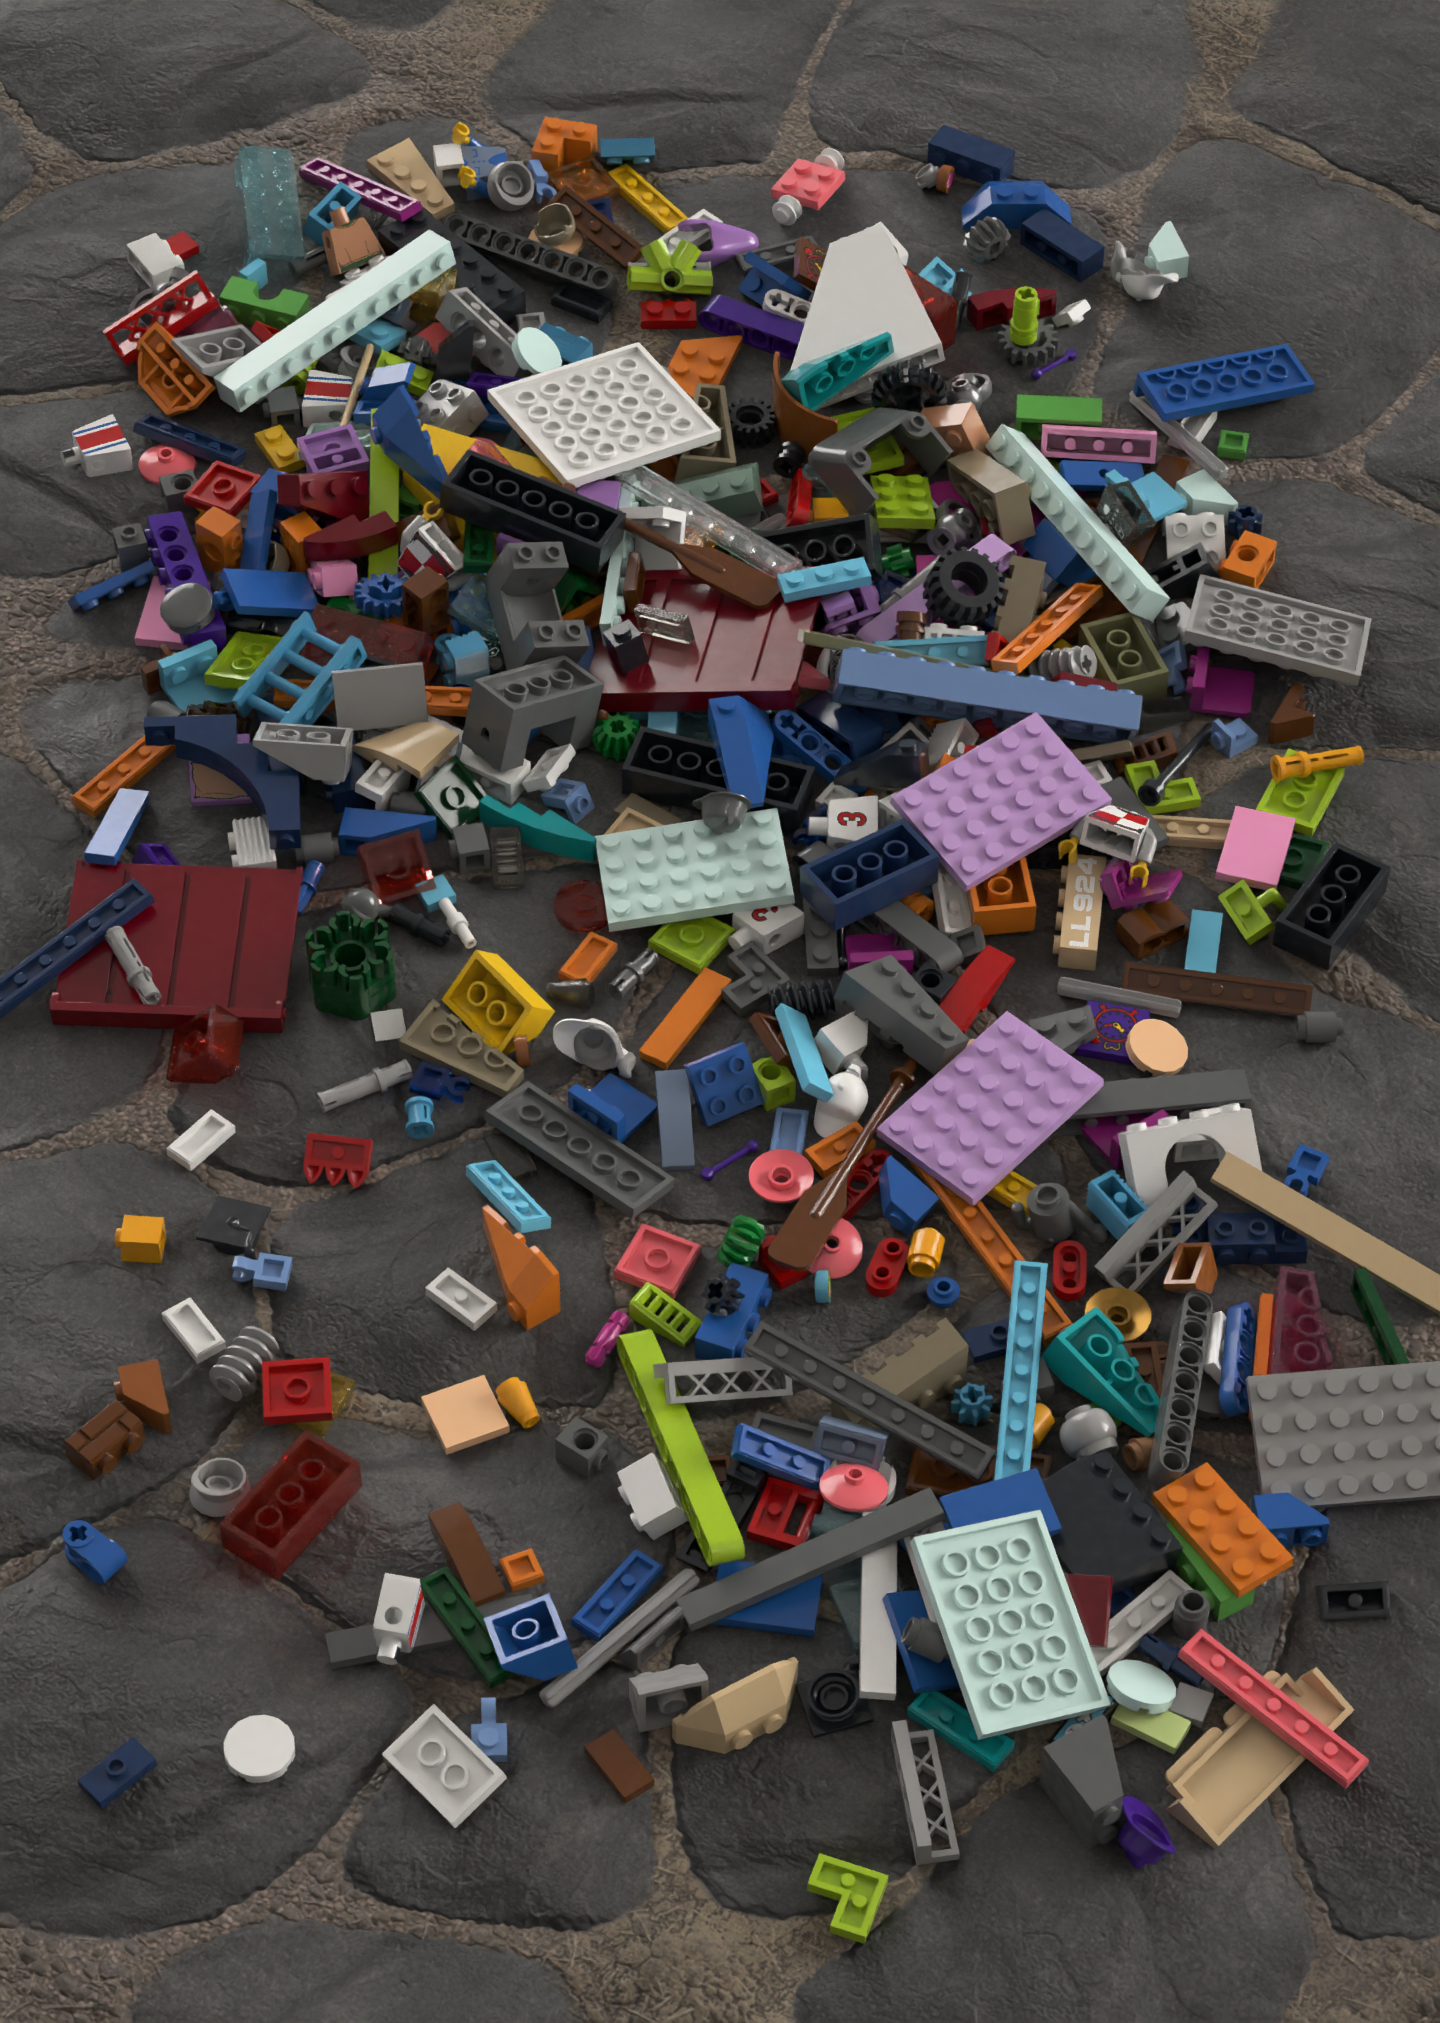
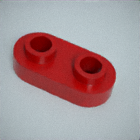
(888, 1264)
(1069, 1273)

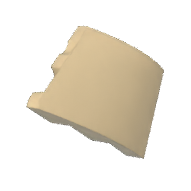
(411, 747)

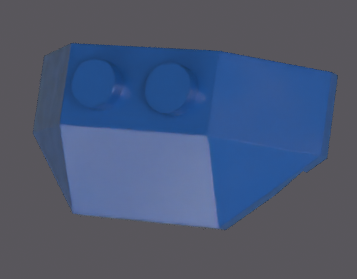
(1012, 203)

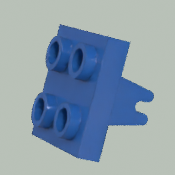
(724, 1084)

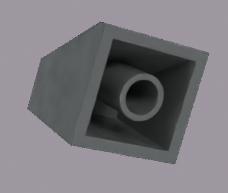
(1084, 1781)

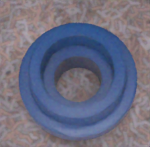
(943, 1299)

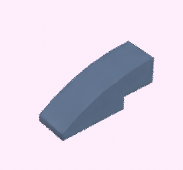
(674, 1120)

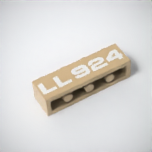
(1081, 913)

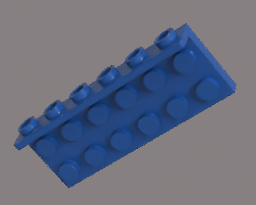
(1224, 382)

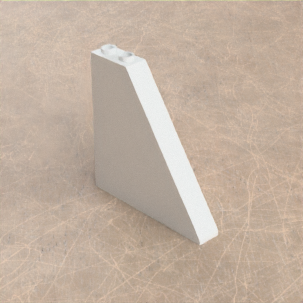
(862, 296)

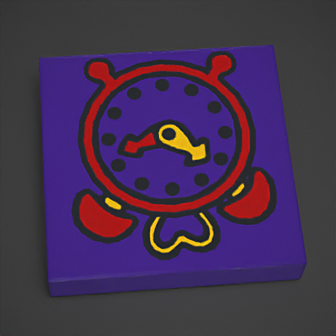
(1112, 1027)

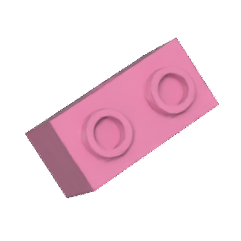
(333, 577)

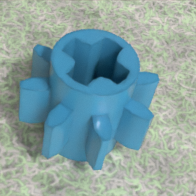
(971, 1404)

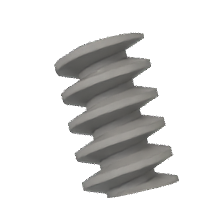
(1071, 660)
(242, 1362)

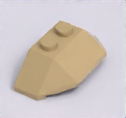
(740, 1711)

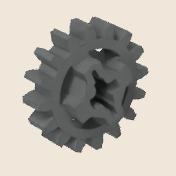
(1040, 350)

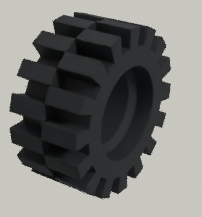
(752, 412)

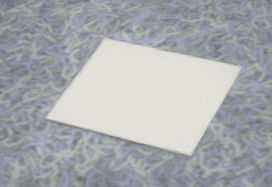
(388, 1024)

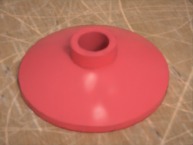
(164, 460)
(777, 1167)
(845, 1257)
(853, 1487)

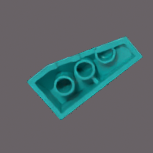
(826, 376)
(1097, 1366)

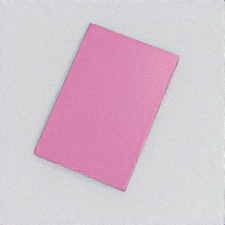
(152, 628)
(1255, 848)

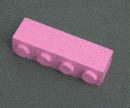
(1098, 443)

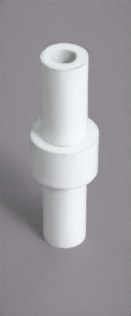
(457, 923)

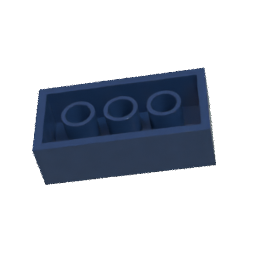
(869, 874)

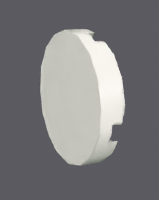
(259, 1748)

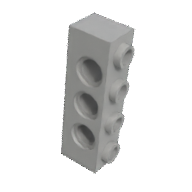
(491, 335)

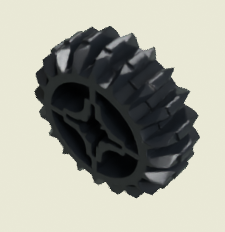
(907, 387)

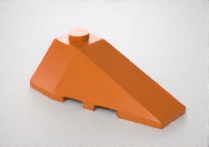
(524, 1272)

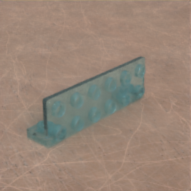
(269, 203)

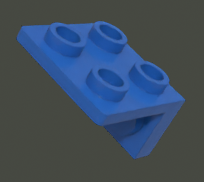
(612, 1106)

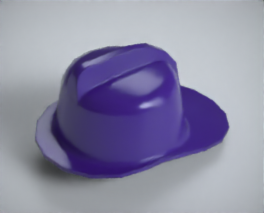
(1143, 1834)

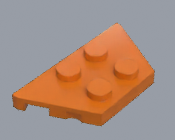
(703, 361)

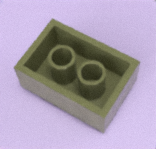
(1126, 655)

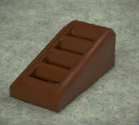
(1160, 745)

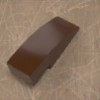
(466, 1554)

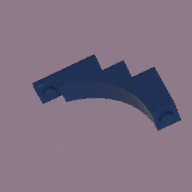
(214, 743)

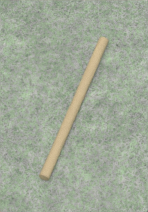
(358, 380)

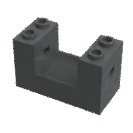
(527, 607)
(545, 695)

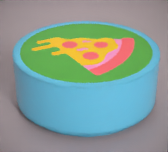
(822, 1286)

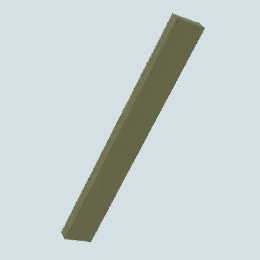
(839, 643)

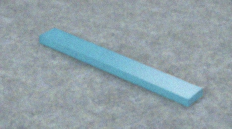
(1021, 1369)

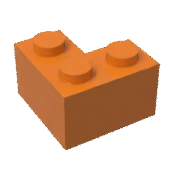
(564, 142)

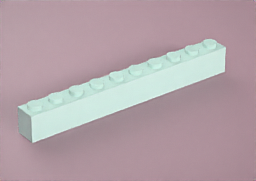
(334, 320)
(1079, 524)

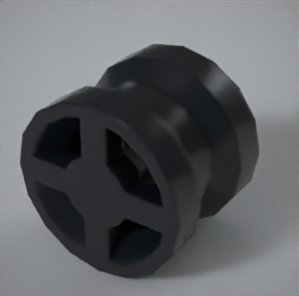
(788, 459)

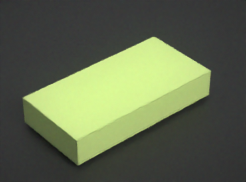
(1162, 1729)

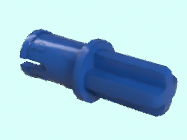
(222, 601)
(311, 877)

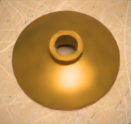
(1123, 1306)

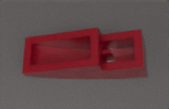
(997, 306)
(351, 538)

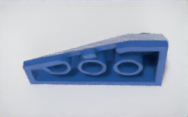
(404, 443)
(742, 745)

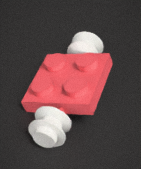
(807, 185)

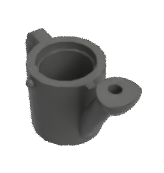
(1055, 1216)

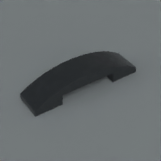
(740, 1492)

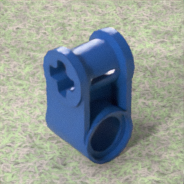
(92, 1551)

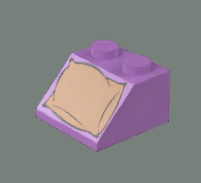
(214, 788)

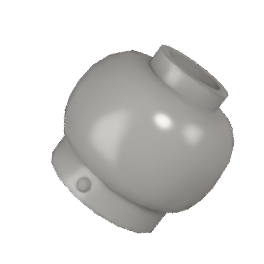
(1088, 1432)

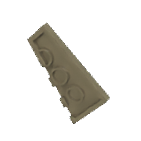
(447, 1043)

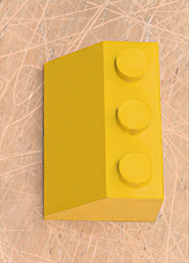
(496, 1002)

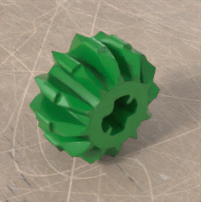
(615, 736)
(741, 1242)

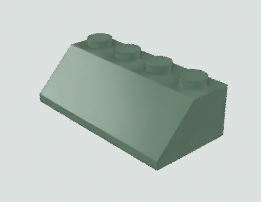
(730, 490)

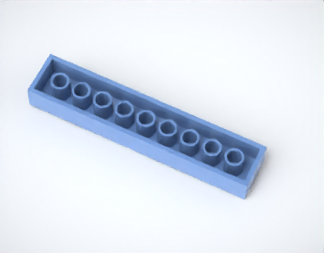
(973, 693)

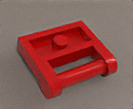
(776, 1511)

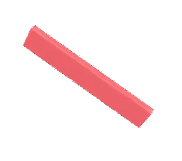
(1273, 1708)

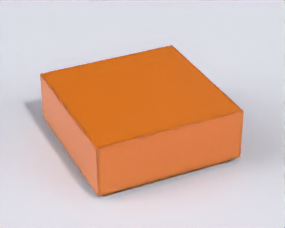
(521, 1570)

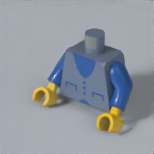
(478, 162)

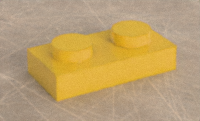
(279, 449)

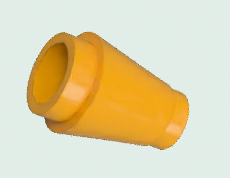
(518, 1401)

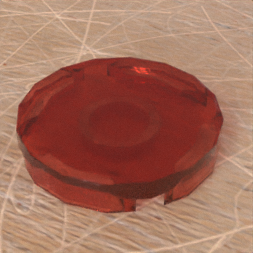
(581, 906)

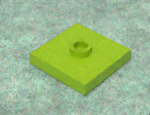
(692, 941)

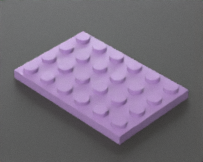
(1000, 801)
(990, 1108)

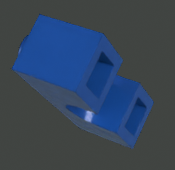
(727, 1336)

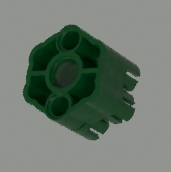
(351, 966)

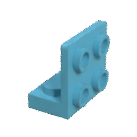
(1154, 492)
(184, 678)

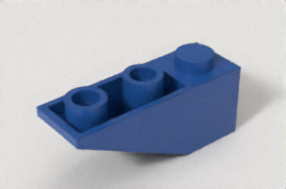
(366, 826)

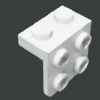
(1188, 530)

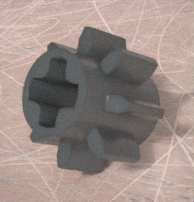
(416, 351)

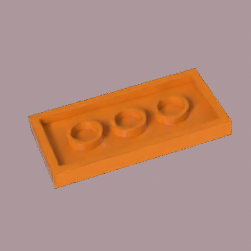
(1222, 1530)

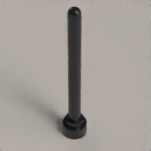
(1153, 790)

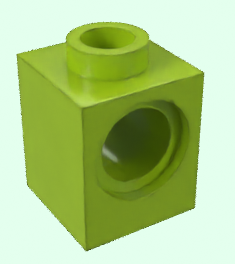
(775, 1083)

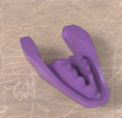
(725, 240)

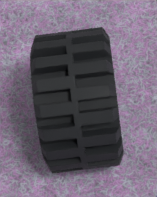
(976, 573)

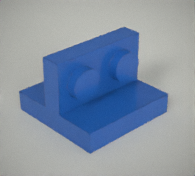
(766, 277)

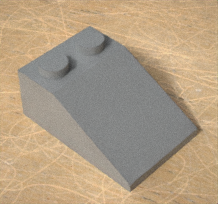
(216, 349)
(313, 750)

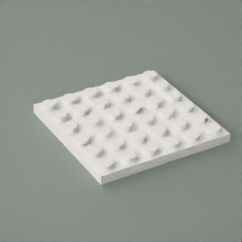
(603, 415)

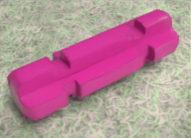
(607, 1339)

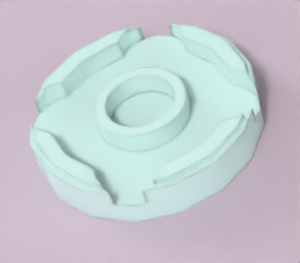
(535, 351)
(1140, 1686)

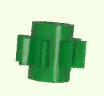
(899, 560)

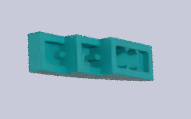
(542, 832)

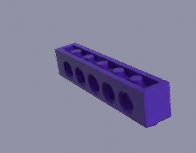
(179, 564)

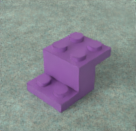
(334, 451)

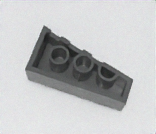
(902, 1011)

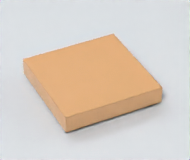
(465, 1414)

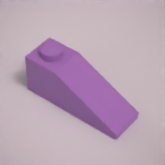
(837, 605)

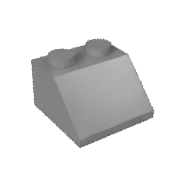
(666, 1694)

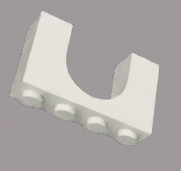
(1146, 1148)

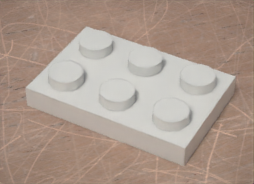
(444, 1766)

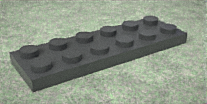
(579, 1149)

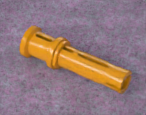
(1303, 764)

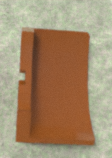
(794, 420)

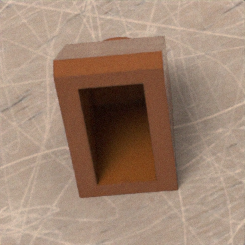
(1192, 1269)
(144, 1394)

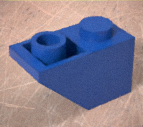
(1290, 1519)

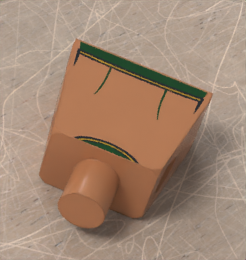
(349, 243)

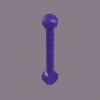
(1070, 355)
(708, 1172)

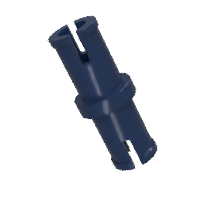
(1168, 1658)

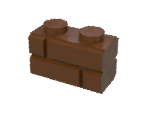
(105, 1440)

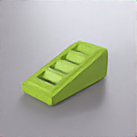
(658, 1299)

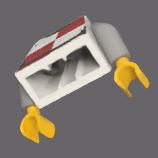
(427, 545)
(1117, 834)

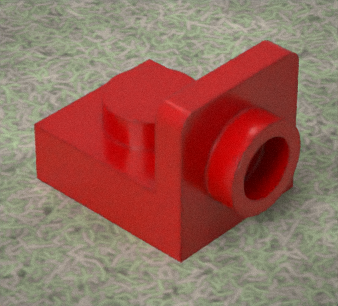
(779, 1275)

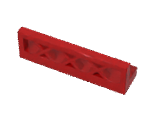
(174, 321)

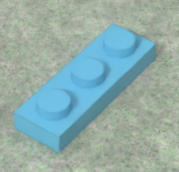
(824, 579)

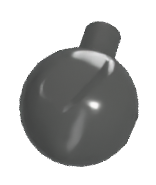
(364, 904)

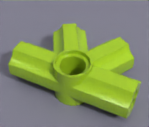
(677, 264)

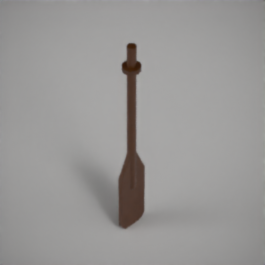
(711, 566)
(826, 1202)

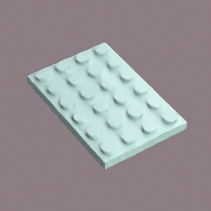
(692, 872)
(1009, 1624)

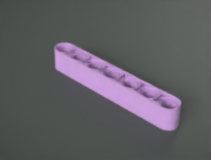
(883, 626)

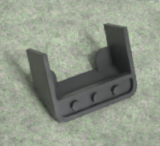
(844, 460)

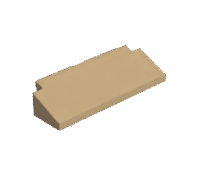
(1237, 1769)

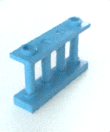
(319, 694)

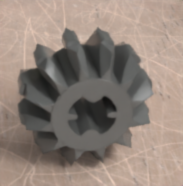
(986, 239)

